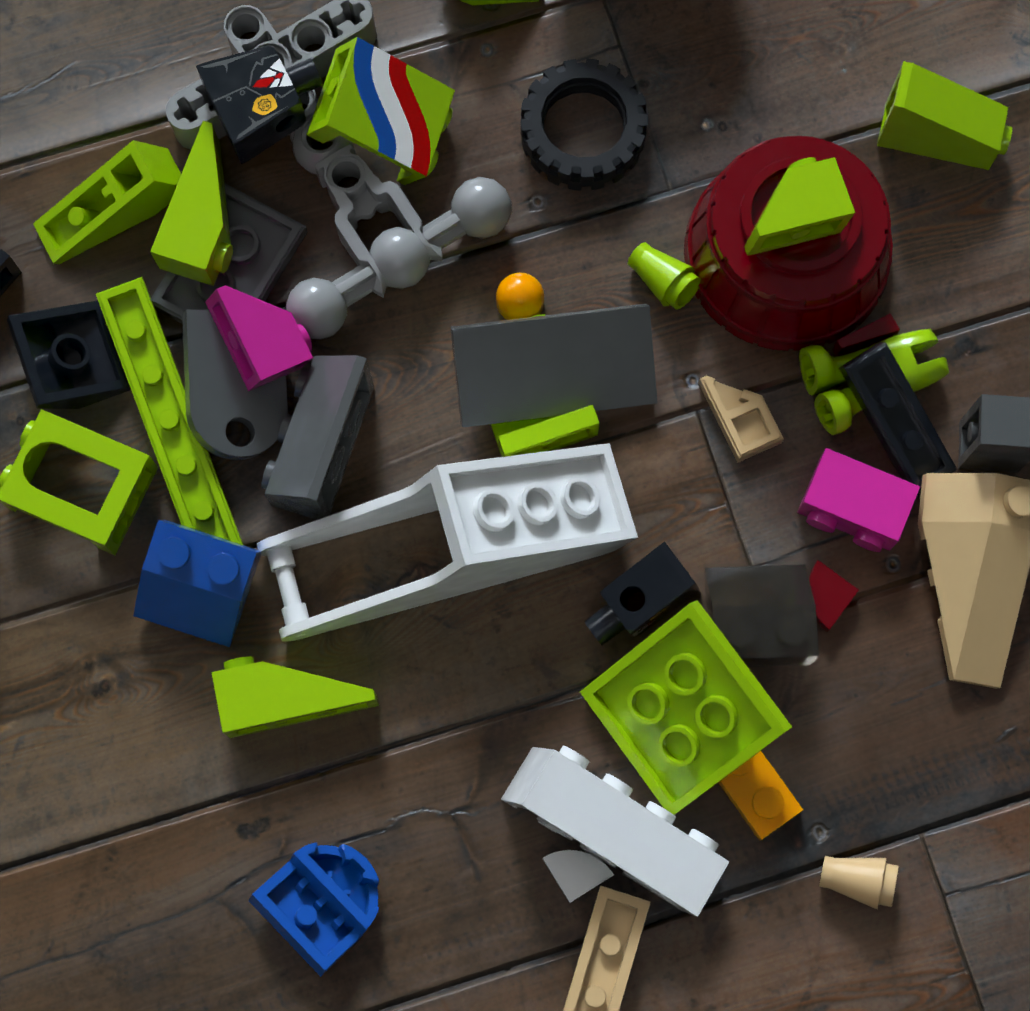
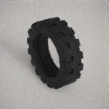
(575, 79)

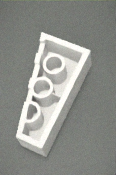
(617, 828)

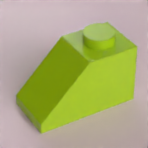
(803, 207)

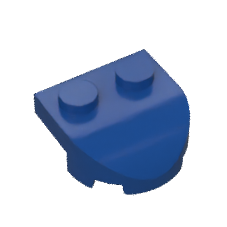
(321, 902)

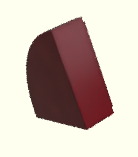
(830, 594)

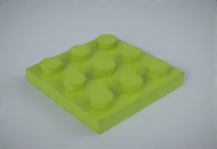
(685, 708)

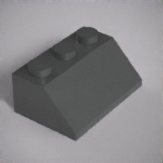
(319, 435)

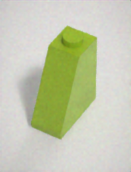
(943, 120)

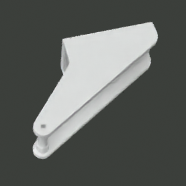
(499, 522)

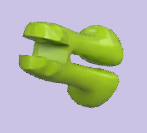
(837, 407)

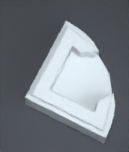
(576, 872)

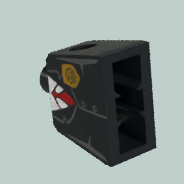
(257, 97)
(665, 589)

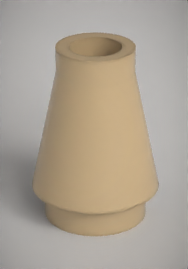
(862, 879)

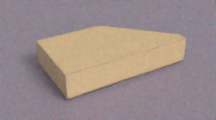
(742, 418)

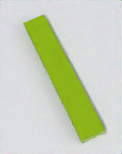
(162, 407)

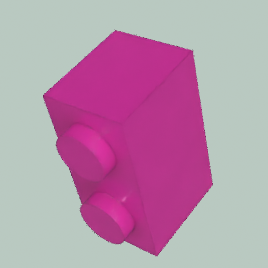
(858, 501)

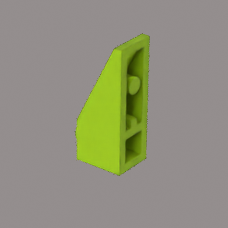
(111, 200)
(196, 225)
(272, 696)

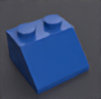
(195, 582)

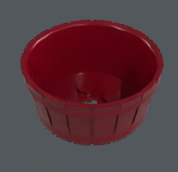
(797, 291)

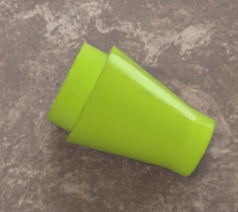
(665, 276)

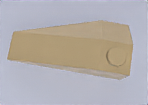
(979, 566)

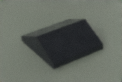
(68, 356)

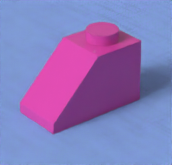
(259, 336)

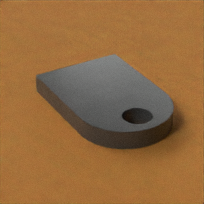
(219, 395)

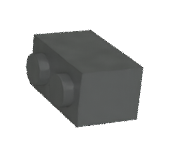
(995, 434)

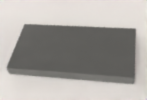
(554, 364)

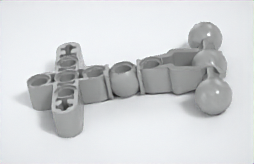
(398, 254)

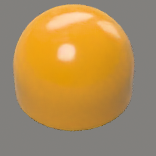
(519, 296)

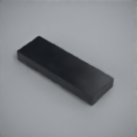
(896, 414)

